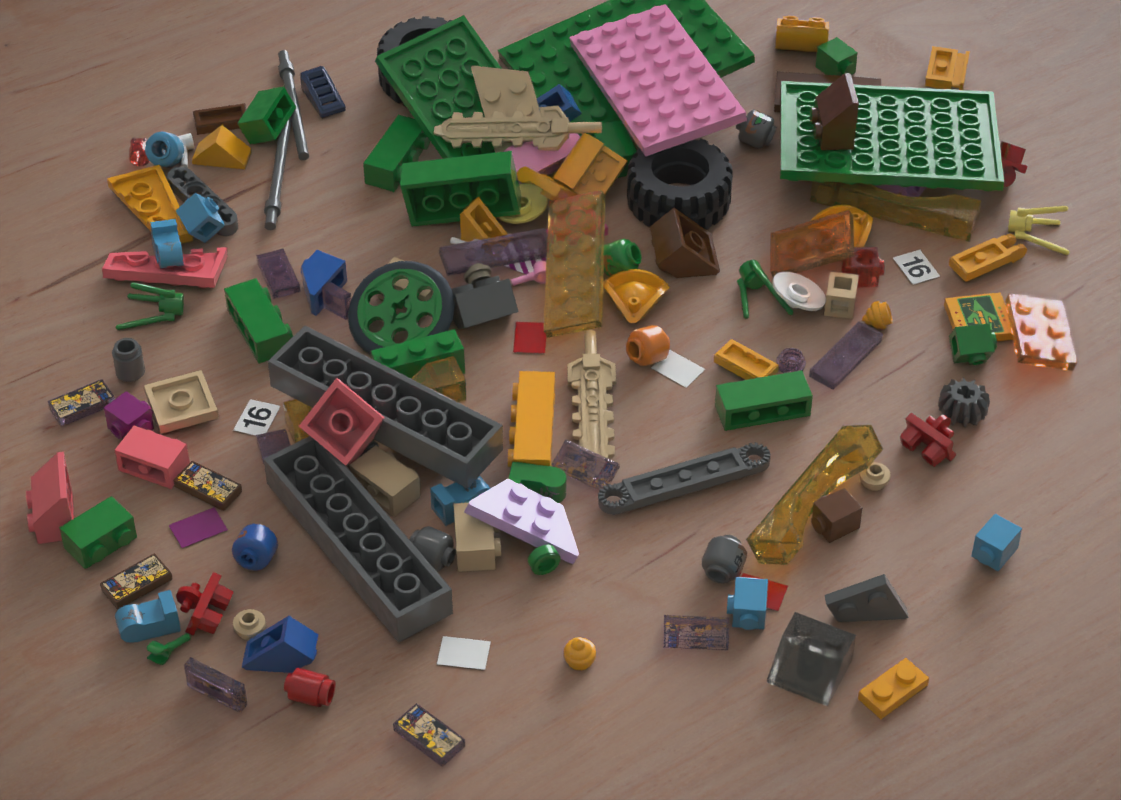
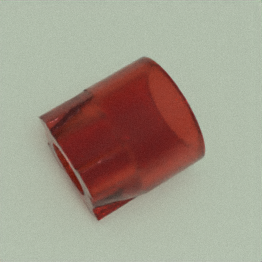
(137, 152)

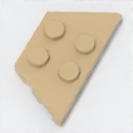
(505, 92)

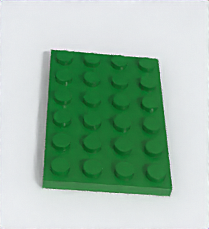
(437, 79)

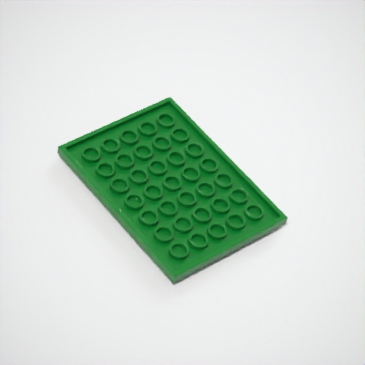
(554, 62)
(899, 138)

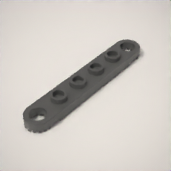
(683, 478)

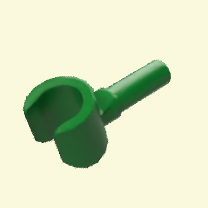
(161, 653)

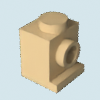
(841, 295)

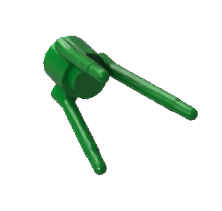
(754, 278)
(169, 303)

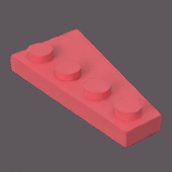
(198, 270)

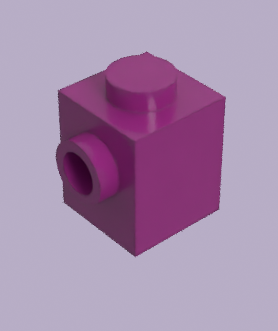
(128, 412)

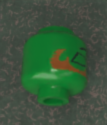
(621, 256)

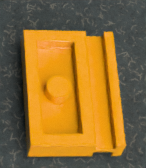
(946, 68)

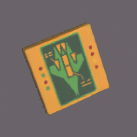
(980, 310)

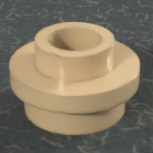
(875, 476)
(244, 628)

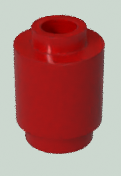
(309, 687)

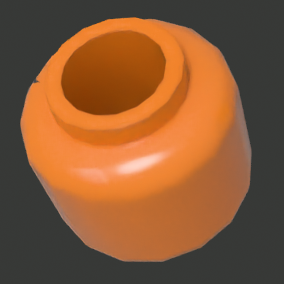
(648, 345)

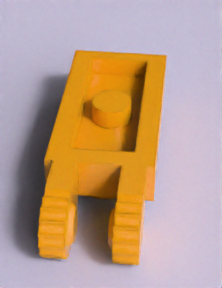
(987, 257)

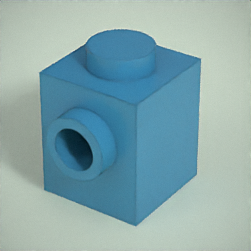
(200, 217)
(996, 542)
(748, 603)

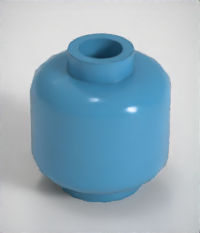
(162, 141)

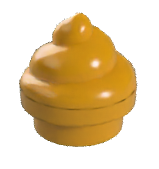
(878, 315)
(579, 653)

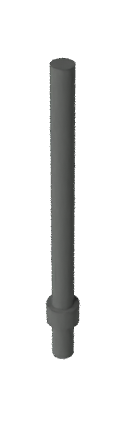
(287, 72)
(273, 204)

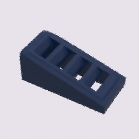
(321, 90)

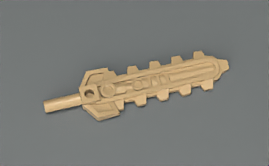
(546, 129)
(592, 379)

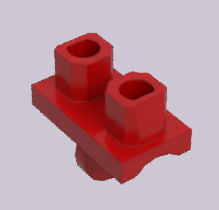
(1012, 160)
(933, 433)
(192, 598)

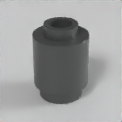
(128, 360)

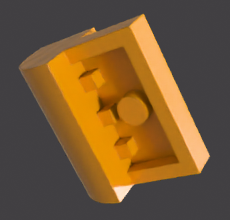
(801, 34)
(590, 166)

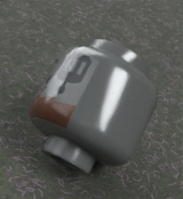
(724, 558)

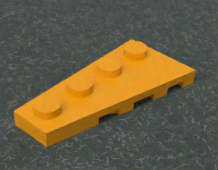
(149, 197)

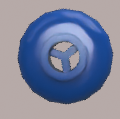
(254, 544)

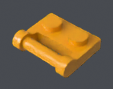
(550, 188)

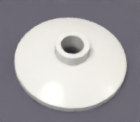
(799, 291)

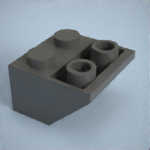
(484, 303)

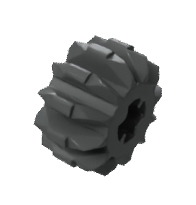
(964, 402)

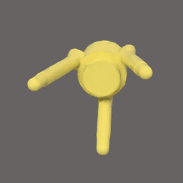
(1022, 221)

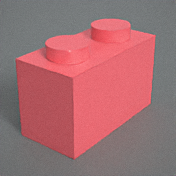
(151, 456)

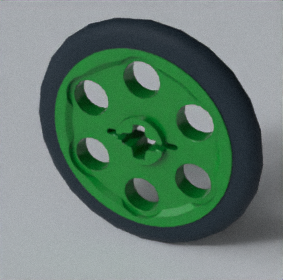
(382, 282)

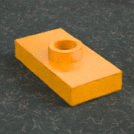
(744, 361)

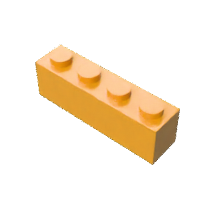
(533, 418)

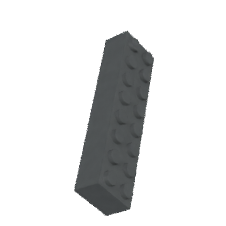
(416, 418)
(359, 538)

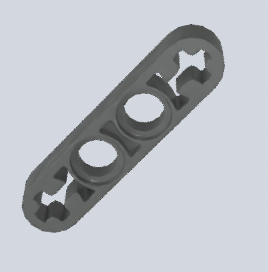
(194, 184)

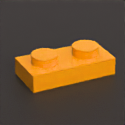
(893, 688)

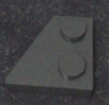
(867, 601)

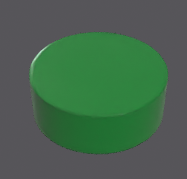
(544, 559)

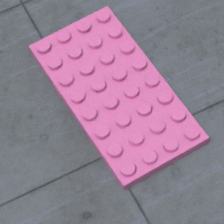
(657, 80)

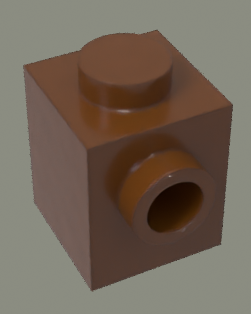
(836, 515)

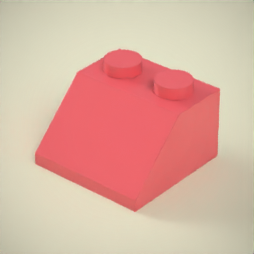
(342, 422)
(50, 500)

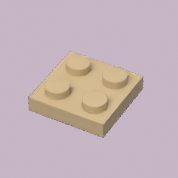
(181, 401)

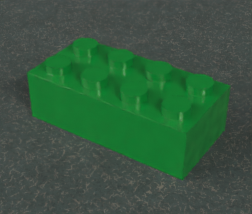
(444, 187)

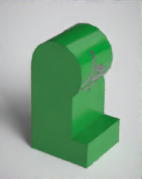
(541, 479)

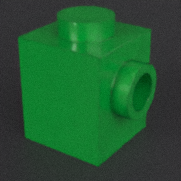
(836, 58)
(972, 344)

